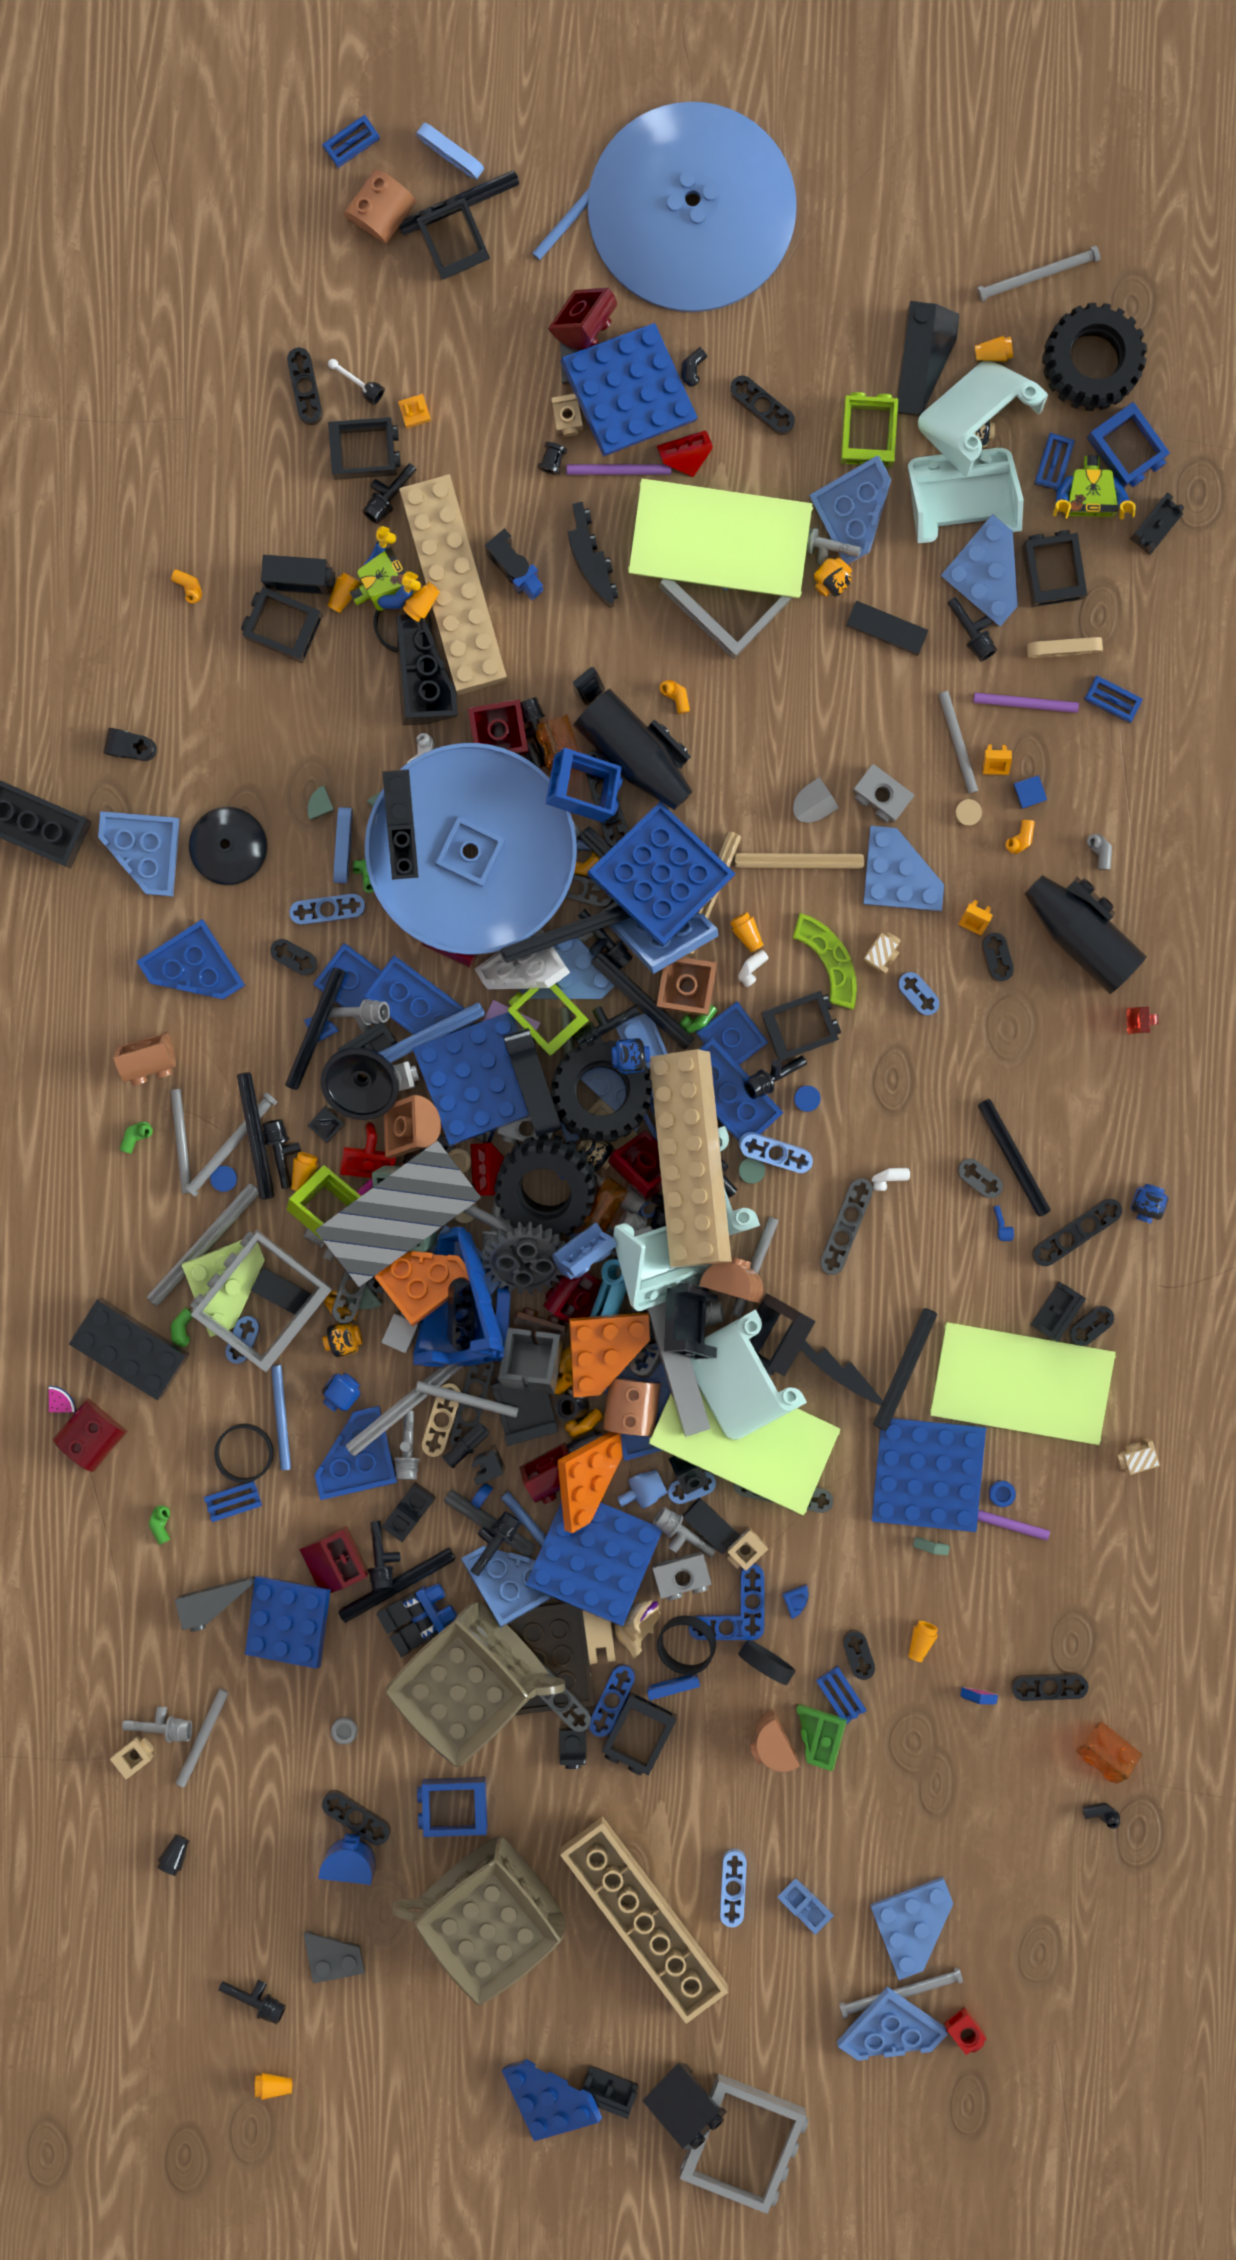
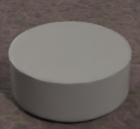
(344, 1730)

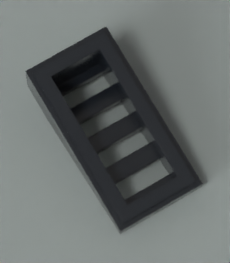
(588, 686)

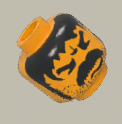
(832, 577)
(342, 1339)

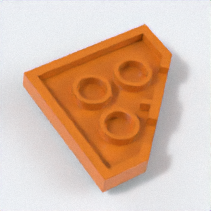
(420, 1282)
(604, 1348)
(585, 1478)

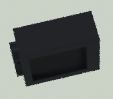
(461, 265)
(338, 428)
(297, 574)
(1060, 595)
(307, 632)
(776, 1037)
(792, 1340)
(651, 1710)

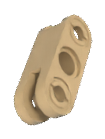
(598, 1635)

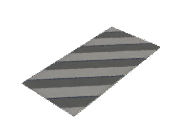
(398, 1213)

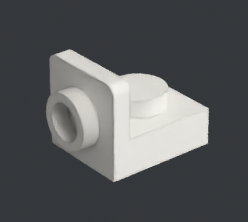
(407, 1075)

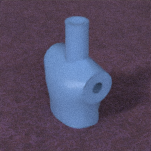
(645, 1489)

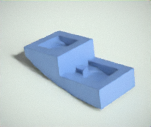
(805, 1906)

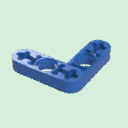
(739, 1621)

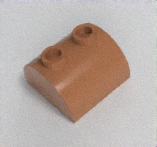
(380, 206)
(687, 987)
(145, 1058)
(410, 1126)
(734, 1279)
(632, 1406)
(773, 1745)

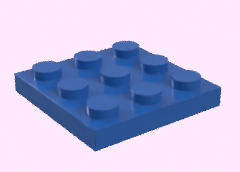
(287, 1622)

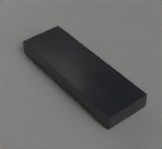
(887, 628)

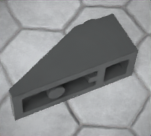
(204, 1605)

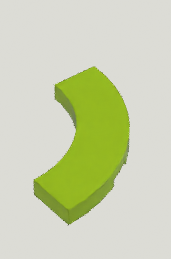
(833, 955)

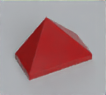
(686, 453)
(485, 1167)

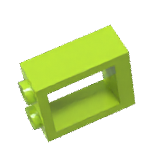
(881, 402)
(519, 999)
(321, 1179)

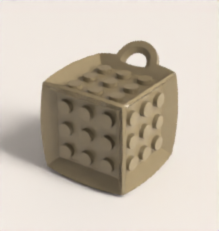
(468, 1684)
(487, 1920)

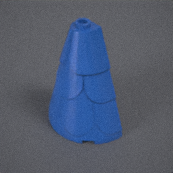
(432, 1342)

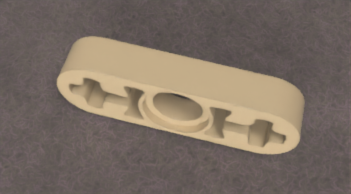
(1065, 647)
(430, 1435)

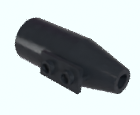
(646, 754)
(1083, 930)

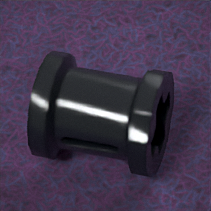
(552, 458)

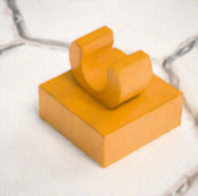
(414, 411)
(997, 761)
(975, 918)

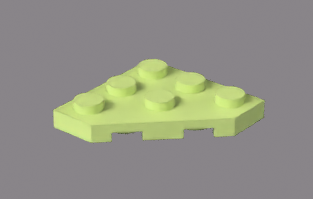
(232, 1296)

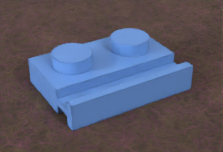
(647, 1031)

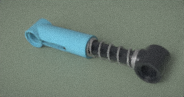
(607, 1303)

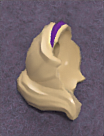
(638, 1624)

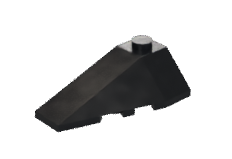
(926, 348)
(423, 680)

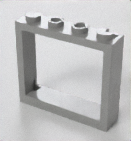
(710, 626)
(291, 1329)
(768, 2101)

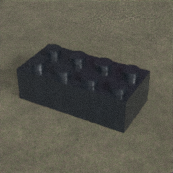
(41, 825)
(129, 1349)

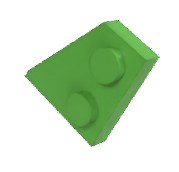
(821, 1736)

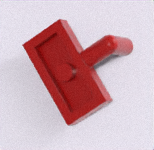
(364, 1161)

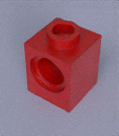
(961, 2021)

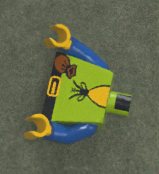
(1092, 493)
(384, 577)

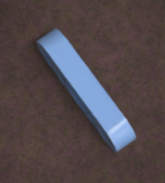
(450, 151)
(795, 1151)
(725, 1906)

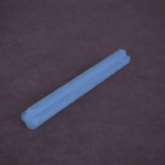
(433, 1032)

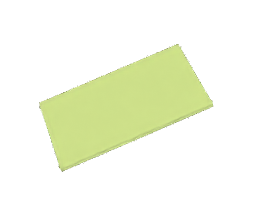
(720, 538)
(1022, 1383)
(773, 1462)

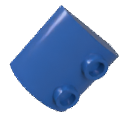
(349, 1861)

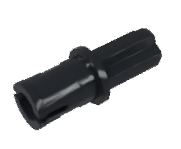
(466, 1445)

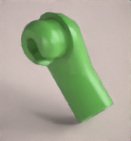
(359, 867)
(699, 1022)
(134, 1133)
(178, 1328)
(157, 1523)

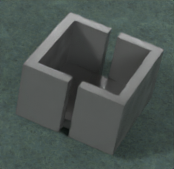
(529, 1363)

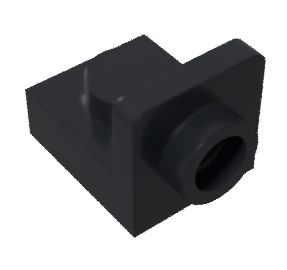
(688, 1475)
(572, 1748)

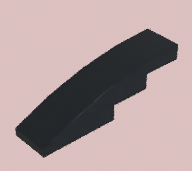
(845, 1374)

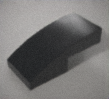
(280, 1291)
(408, 1512)
(711, 1525)

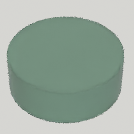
(751, 1170)

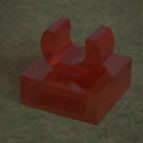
(1140, 1020)

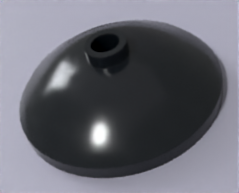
(246, 847)
(353, 1094)

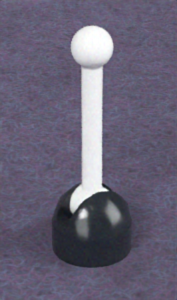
(371, 391)

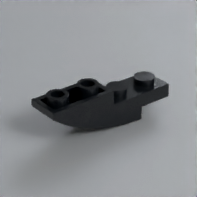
(592, 565)
(400, 824)

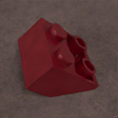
(335, 1561)

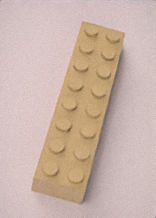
(451, 568)
(690, 1159)
(644, 1920)

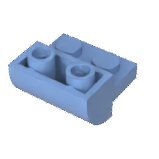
(582, 1251)

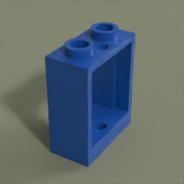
(1097, 440)
(559, 779)
(441, 1784)

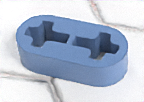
(923, 989)
(250, 1338)
(693, 1495)

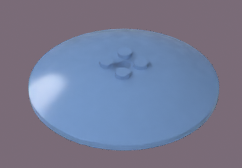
(681, 252)
(522, 861)

